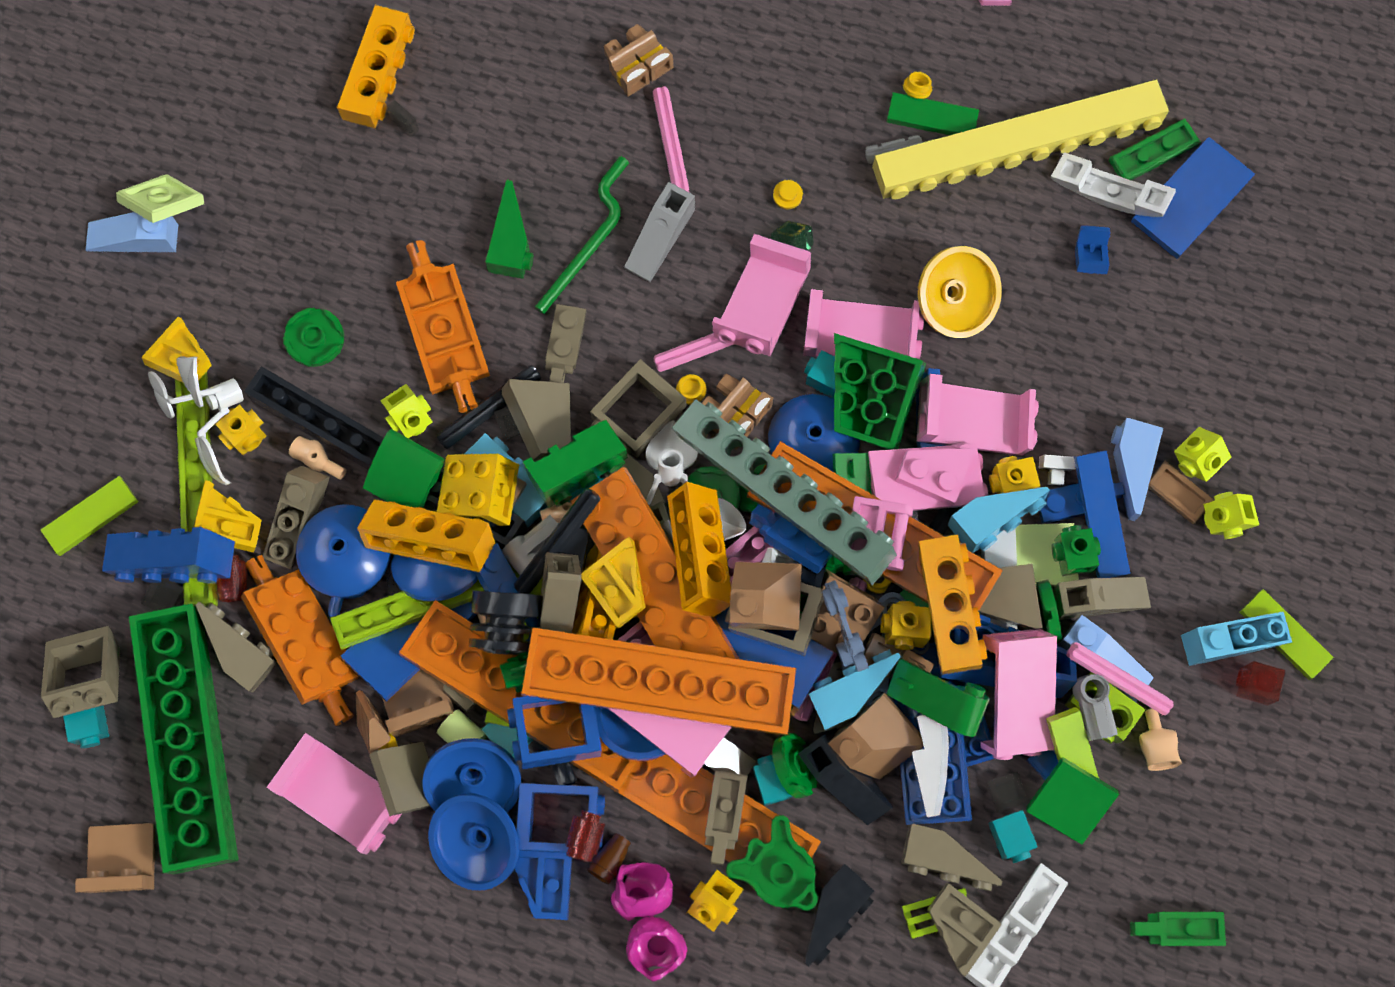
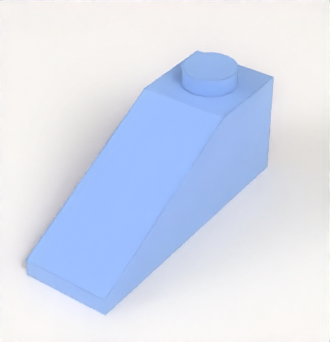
(132, 234)
(1134, 460)
(1104, 645)

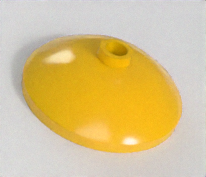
(974, 292)

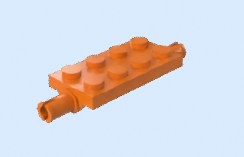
(442, 327)
(299, 637)

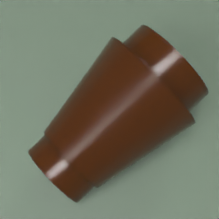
(609, 859)

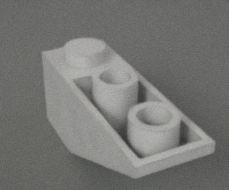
(660, 231)

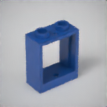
(520, 747)
(526, 812)

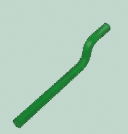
(596, 239)

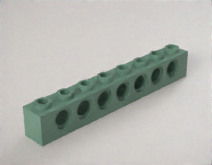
(867, 562)

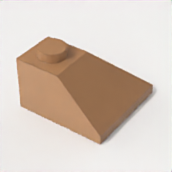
(765, 596)
(876, 739)

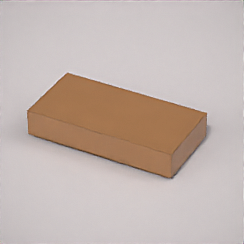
(1179, 492)

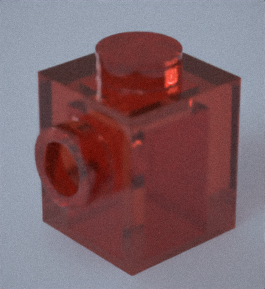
(1260, 683)

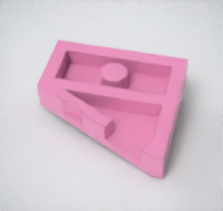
(935, 472)

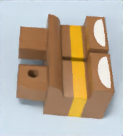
(638, 60)
(743, 403)

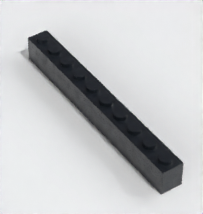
(342, 434)

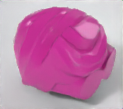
(644, 892)
(655, 943)

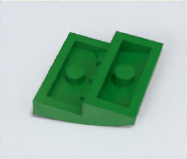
(403, 471)

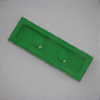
(931, 115)
(1154, 150)

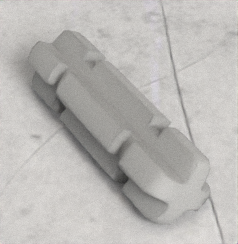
(872, 151)

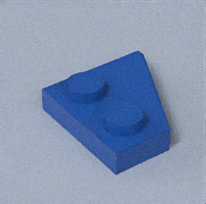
(546, 882)

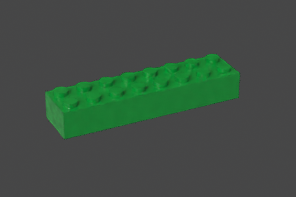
(183, 740)

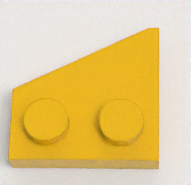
(172, 344)
(227, 518)
(617, 582)

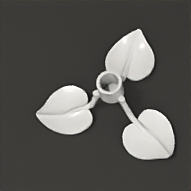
(218, 397)
(672, 456)

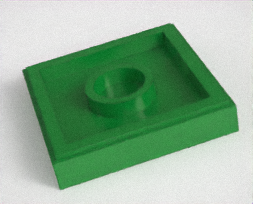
(1072, 800)

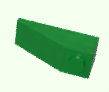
(509, 246)

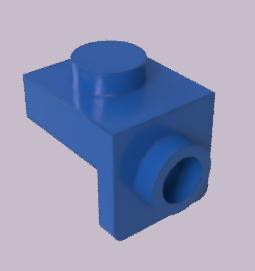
(1092, 250)

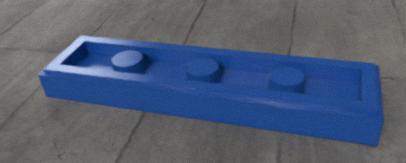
(1102, 512)

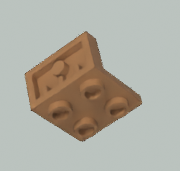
(860, 614)
(417, 705)
(119, 859)

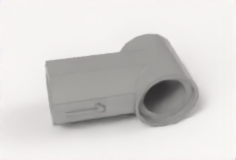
(523, 548)
(1095, 711)

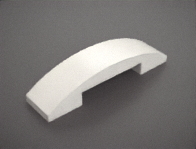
(1112, 190)

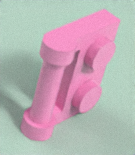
(875, 513)

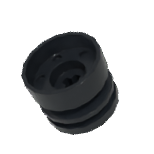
(504, 621)

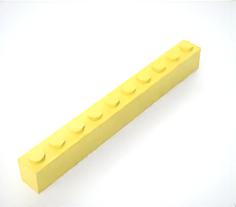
(1020, 139)

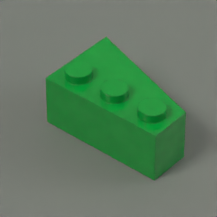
(576, 464)

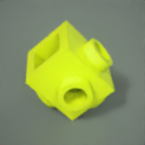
(407, 412)
(1202, 454)
(1230, 514)

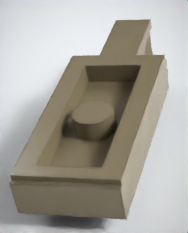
(564, 341)
(724, 813)

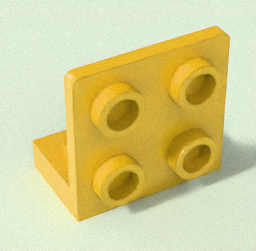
(479, 487)

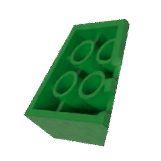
(873, 391)

